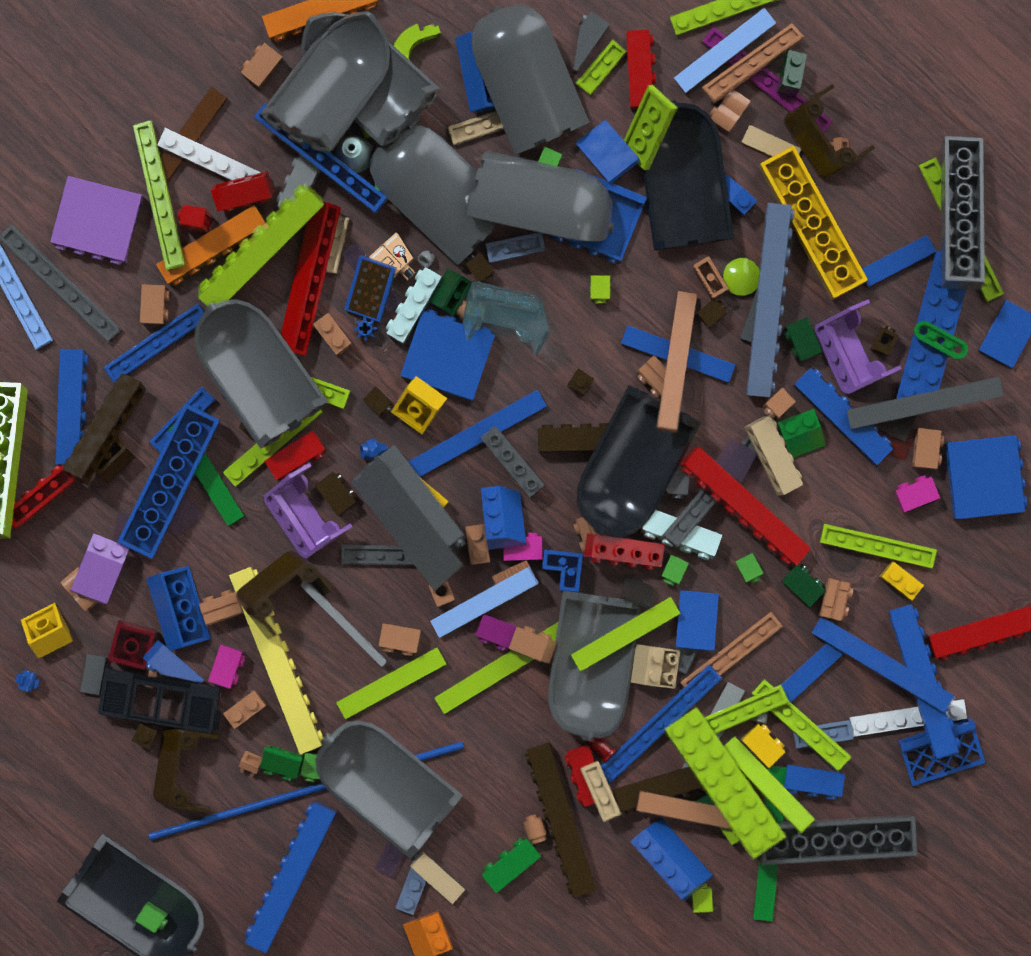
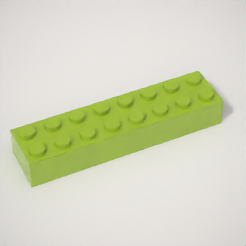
(261, 246)
(12, 415)
(724, 783)

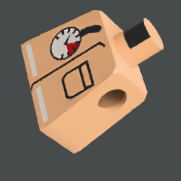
(395, 254)

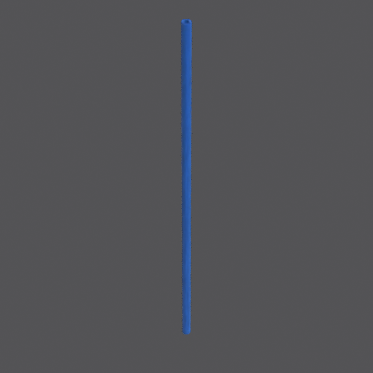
(278, 799)

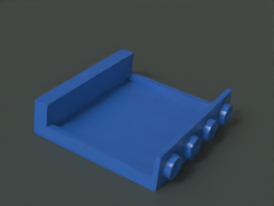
(625, 214)
(445, 357)
(985, 477)

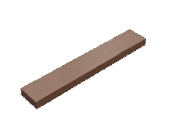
(752, 63)
(740, 646)
(680, 809)

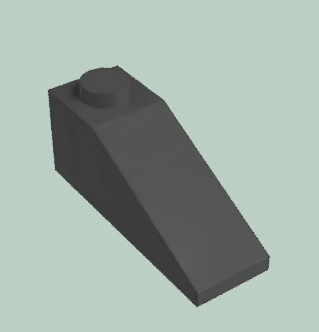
(590, 34)

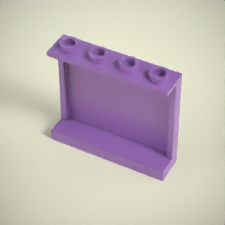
(96, 220)

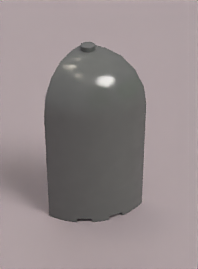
(526, 76)
(331, 82)
(397, 98)
(431, 189)
(541, 198)
(255, 370)
(596, 698)
(384, 784)

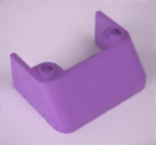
(846, 353)
(298, 515)

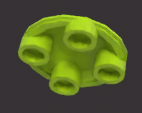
(741, 276)

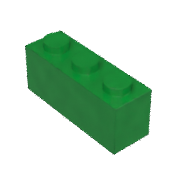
(510, 864)

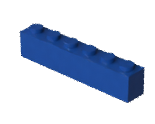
(70, 402)
(834, 409)

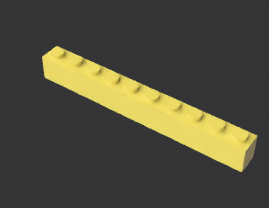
(282, 676)

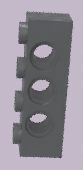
(512, 461)

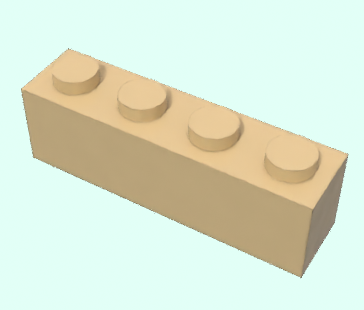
(773, 455)

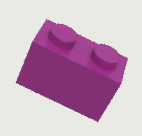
(496, 632)

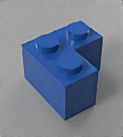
(568, 564)

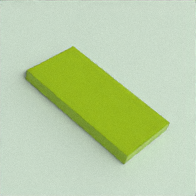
(649, 126)

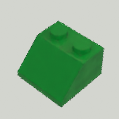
(801, 433)
(281, 762)

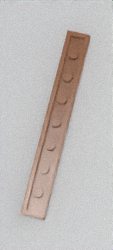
(676, 361)

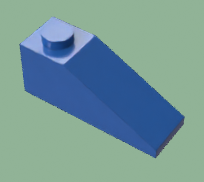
(738, 197)
(168, 664)

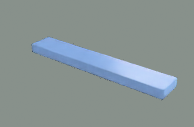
(724, 50)
(22, 304)
(484, 602)

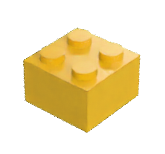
(418, 405)

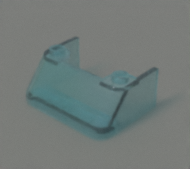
(508, 310)

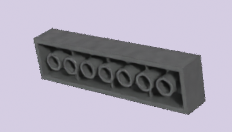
(962, 213)
(845, 840)

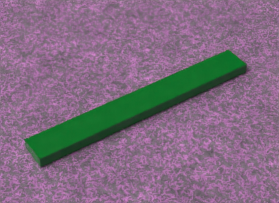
(767, 873)

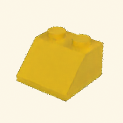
(46, 630)

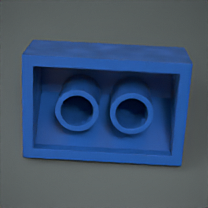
(503, 517)

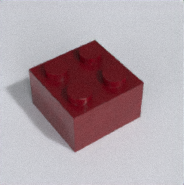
(131, 644)

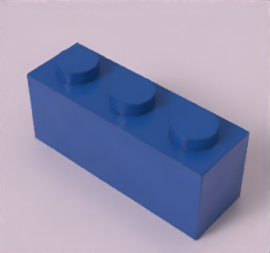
(814, 781)

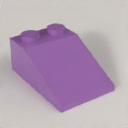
(99, 569)

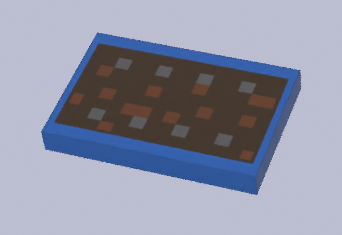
(370, 288)

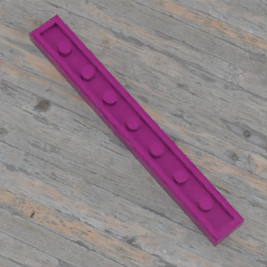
(765, 80)

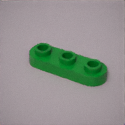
(949, 344)

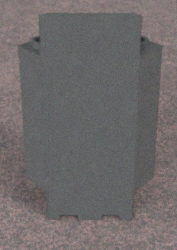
(411, 515)

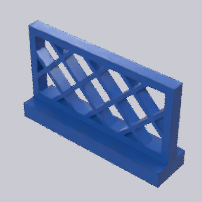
(920, 740)

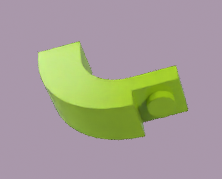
(413, 36)

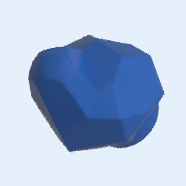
(371, 449)

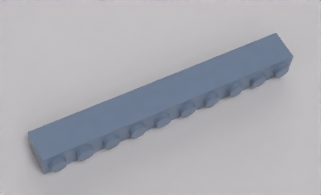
(769, 299)

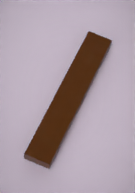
(194, 127)

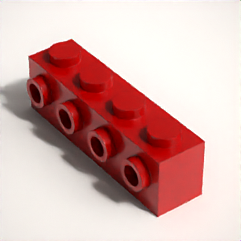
(41, 496)
(624, 550)

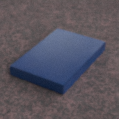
(607, 152)
(1007, 334)
(697, 621)

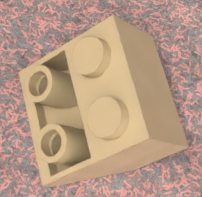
(655, 666)

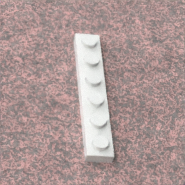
(203, 156)
(899, 719)

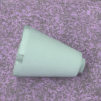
(359, 158)

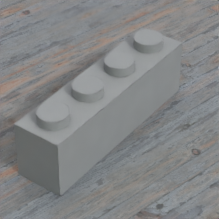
(302, 173)

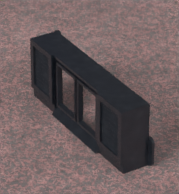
(198, 707)

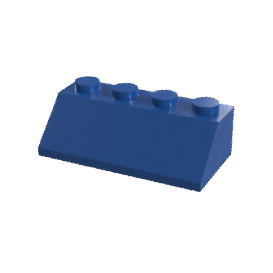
(476, 90)
(178, 608)
(672, 859)

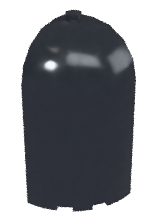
(688, 183)
(632, 465)
(114, 891)

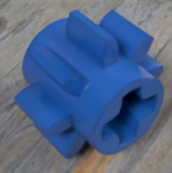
(369, 332)
(27, 681)

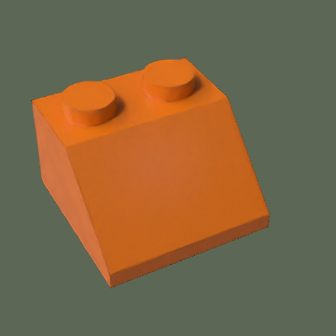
(428, 935)

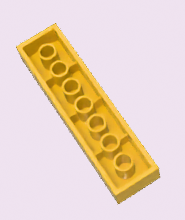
(813, 223)

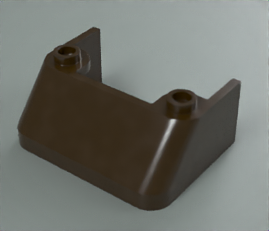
(814, 143)
(255, 593)
(172, 743)

